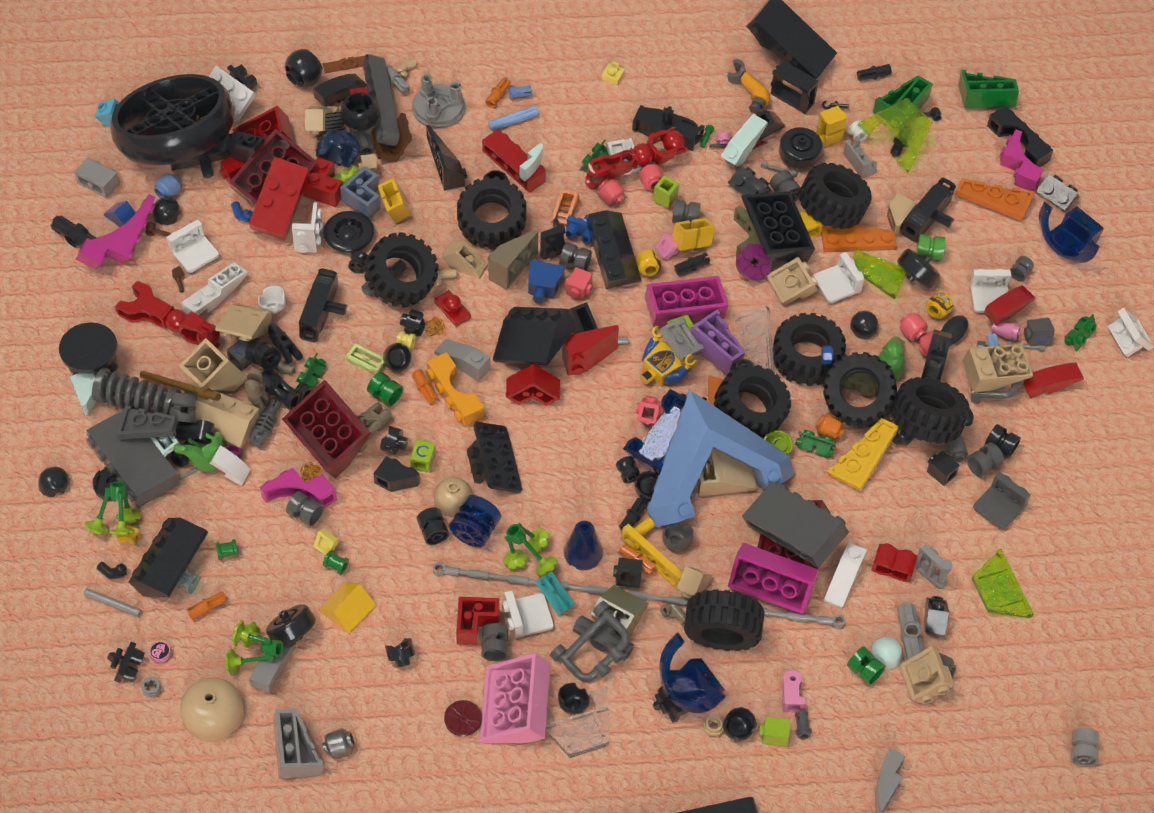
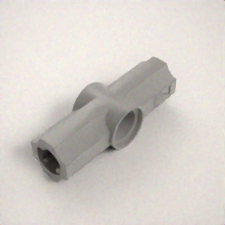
(909, 623)

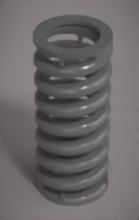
(132, 390)

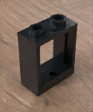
(797, 78)

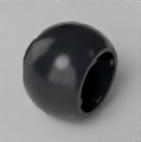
(303, 68)
(359, 111)

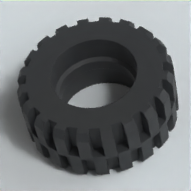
(485, 192)
(835, 195)
(410, 250)
(806, 329)
(852, 365)
(762, 384)
(930, 410)
(724, 620)

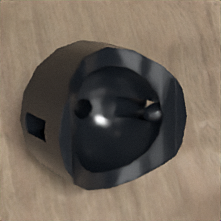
(412, 321)
(394, 441)
(401, 652)

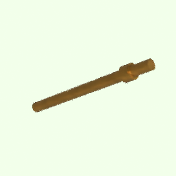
(203, 392)

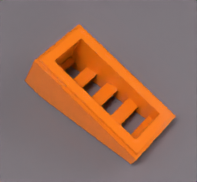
(570, 195)

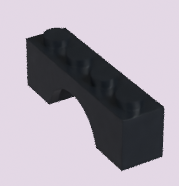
(1005, 122)

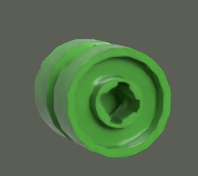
(931, 247)

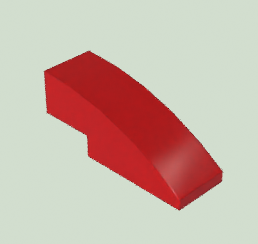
(1008, 304)
(1052, 379)

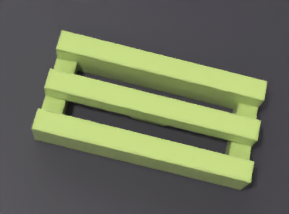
(363, 361)

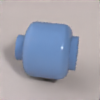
(167, 186)

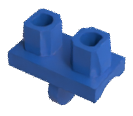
(579, 227)

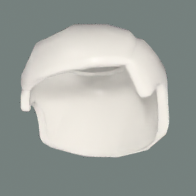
(272, 299)

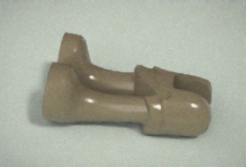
(256, 391)
(374, 421)

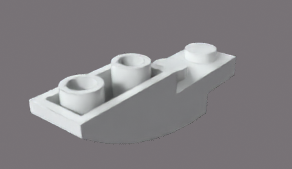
(216, 291)

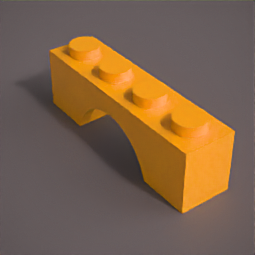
(466, 407)

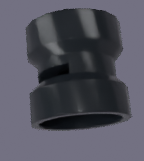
(627, 468)

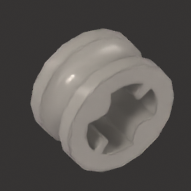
(154, 691)

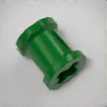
(226, 549)
(335, 562)

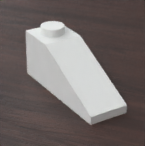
(845, 575)

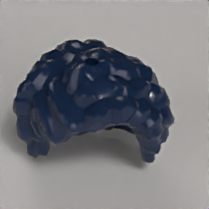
(338, 147)

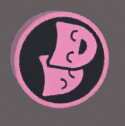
(160, 652)

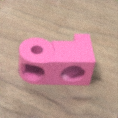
(790, 692)

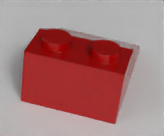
(266, 123)
(589, 348)

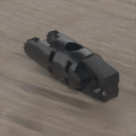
(283, 343)

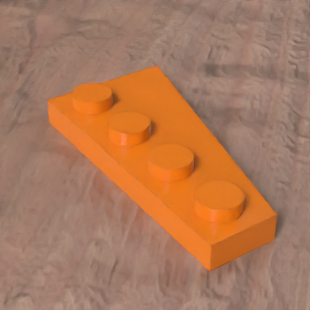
(1006, 201)
(857, 238)

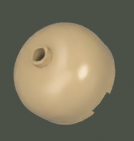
(213, 718)

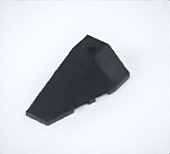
(447, 165)

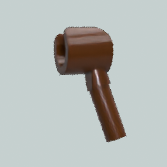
(151, 230)
(177, 273)

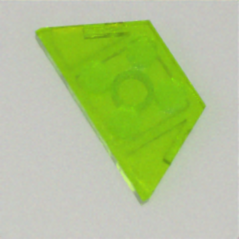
(1000, 588)

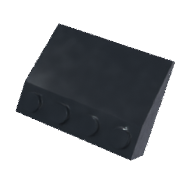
(779, 226)
(533, 335)

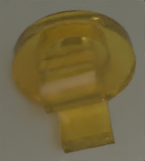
(436, 326)
(308, 469)

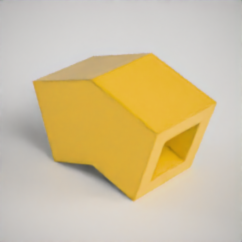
(131, 538)

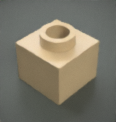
(368, 161)

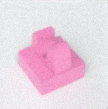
(667, 246)

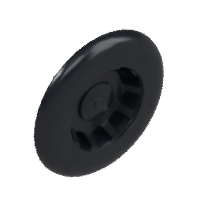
(348, 237)

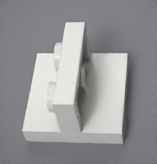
(1130, 333)

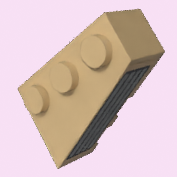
(322, 119)

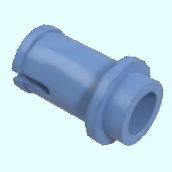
(521, 91)

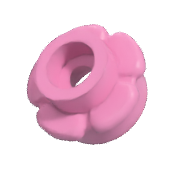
(723, 138)

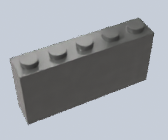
(133, 461)
(796, 523)

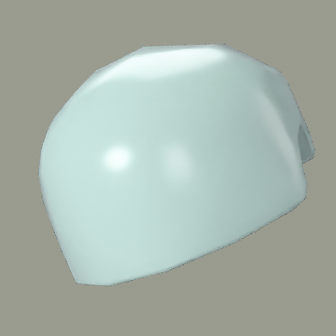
(888, 652)

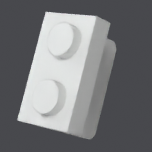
(307, 236)
(191, 247)
(840, 280)
(988, 286)
(527, 614)

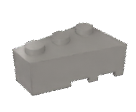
(293, 746)

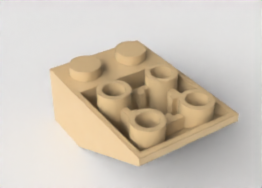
(245, 322)
(996, 366)
(725, 476)

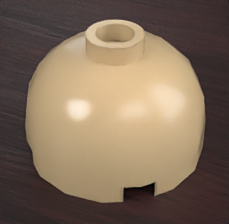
(450, 495)

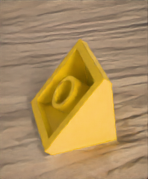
(348, 606)

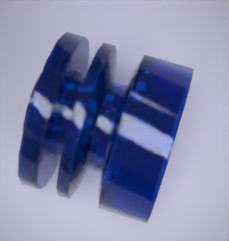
(475, 521)

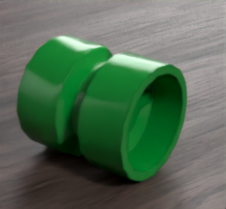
(385, 389)
(872, 669)

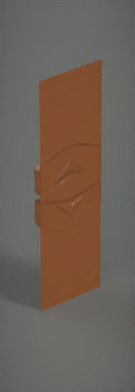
(343, 64)

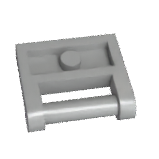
(681, 339)
(928, 562)

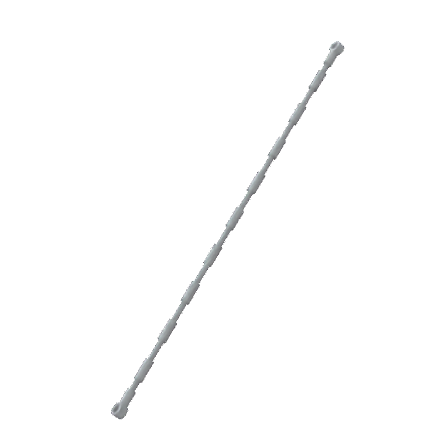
(641, 595)

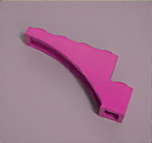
(118, 243)

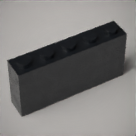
(791, 38)

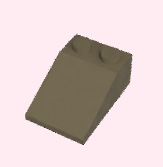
(512, 258)

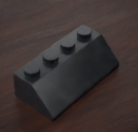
(613, 248)
(167, 558)

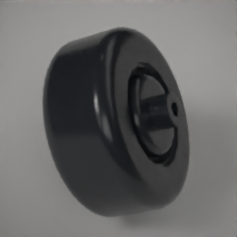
(800, 147)
(918, 268)
(291, 624)

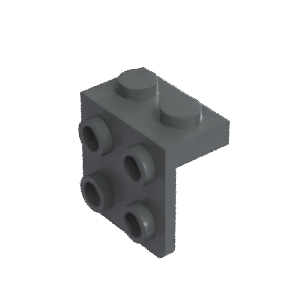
(1002, 501)

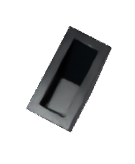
(583, 318)

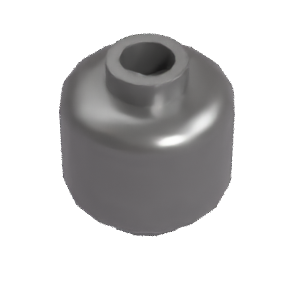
(338, 743)

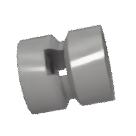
(1085, 745)

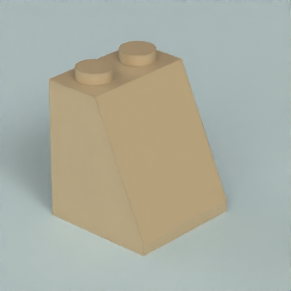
(212, 368)

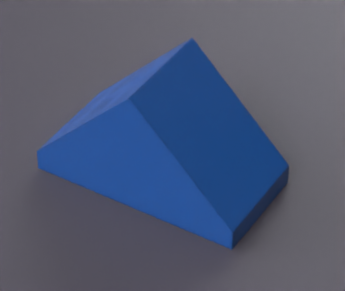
(120, 213)

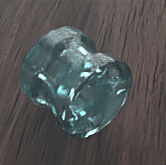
(188, 581)

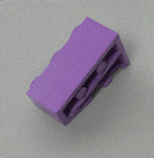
(718, 342)

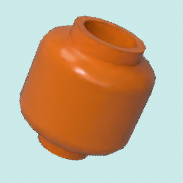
(830, 426)

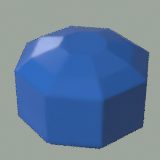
(827, 354)

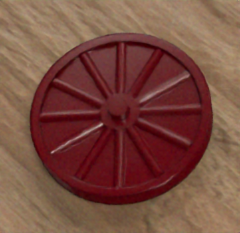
(463, 718)

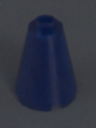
(583, 547)

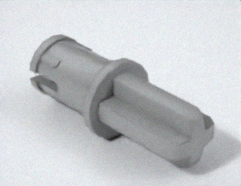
(397, 80)

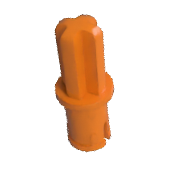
(497, 92)
(424, 386)
(630, 553)
(206, 605)

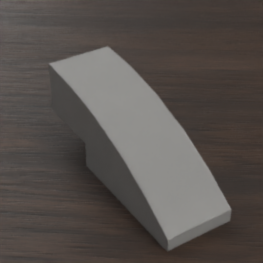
(268, 672)
(888, 780)

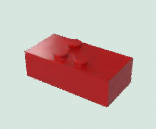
(279, 198)

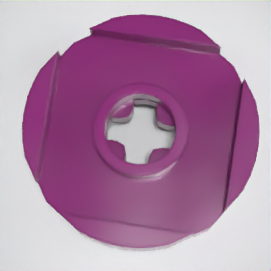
(744, 259)

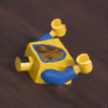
(662, 363)

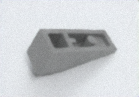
(466, 358)

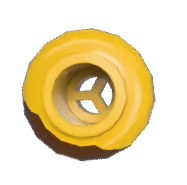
(648, 262)
(939, 305)

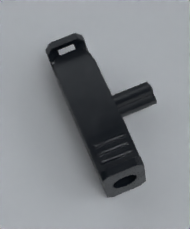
(653, 120)
(217, 153)
(930, 209)
(319, 305)

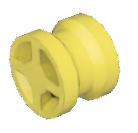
(406, 339)

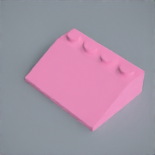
(515, 700)

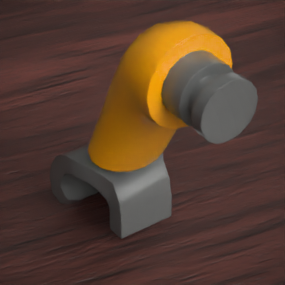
(760, 94)

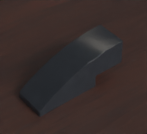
(337, 88)
(936, 355)

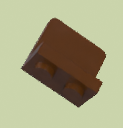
(393, 153)

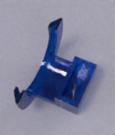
(1075, 235)
(691, 687)

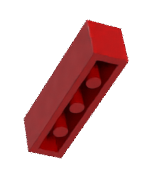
(510, 157)

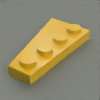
(864, 456)

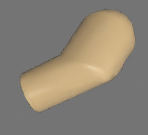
(405, 66)
(445, 274)

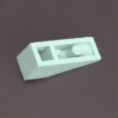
(744, 141)

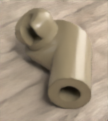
(285, 368)
(673, 611)

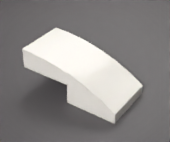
(230, 464)

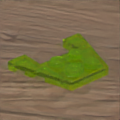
(906, 124)

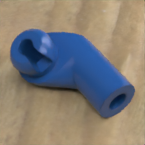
(239, 213)

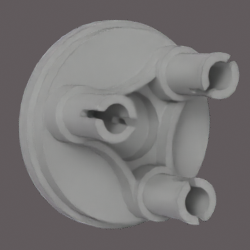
(438, 104)

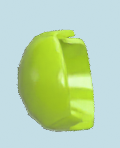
(344, 175)
(780, 440)

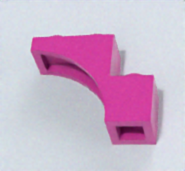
(1026, 172)
(290, 482)

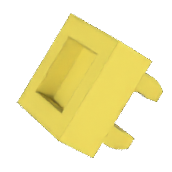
(613, 73)
(325, 541)

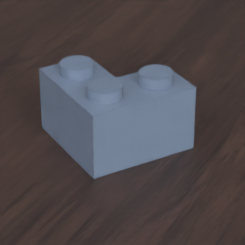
(361, 193)

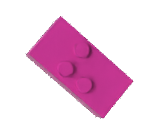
(685, 297)
(773, 578)

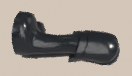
(281, 390)

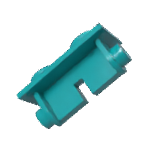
(555, 593)

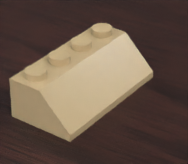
(231, 417)

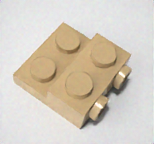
(793, 281)
(927, 676)

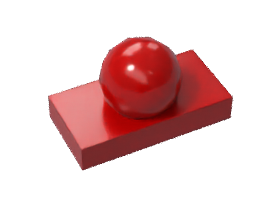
(452, 308)

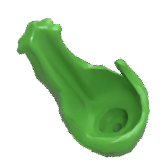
(893, 355)
(201, 453)

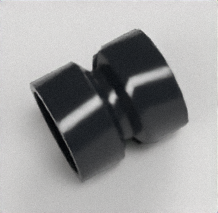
(263, 354)
(1005, 442)
(433, 526)

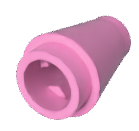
(1007, 330)

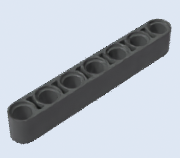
(379, 88)

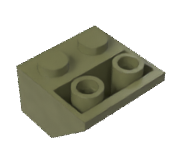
(624, 607)

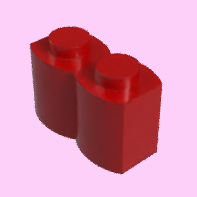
(894, 562)

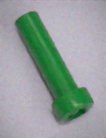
(709, 129)

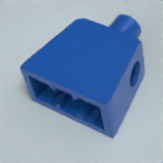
(544, 280)

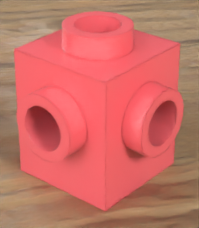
(646, 416)

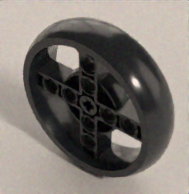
(171, 119)

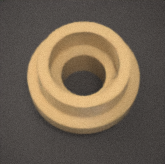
(713, 720)

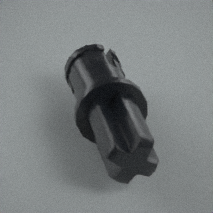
(874, 72)
(897, 147)
(692, 263)
(634, 513)

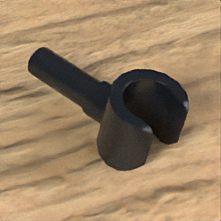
(935, 113)

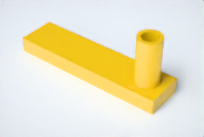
(635, 540)

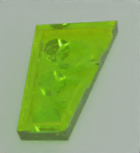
(879, 272)

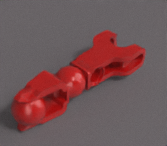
(642, 154)
(149, 308)

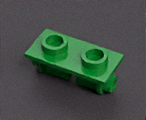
(598, 150)
(1084, 328)
(313, 366)
(823, 444)

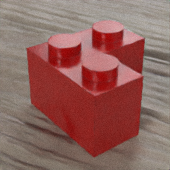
(322, 185)
(533, 383)
(475, 613)

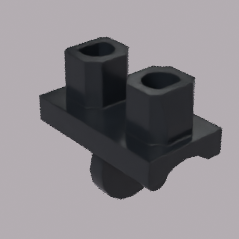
(239, 73)
(126, 672)
(666, 705)

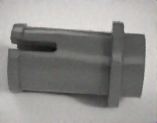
(803, 730)

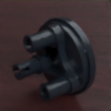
(89, 348)

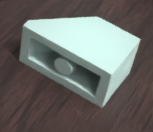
(82, 386)
(166, 444)

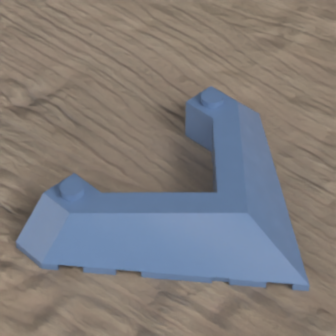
(697, 433)

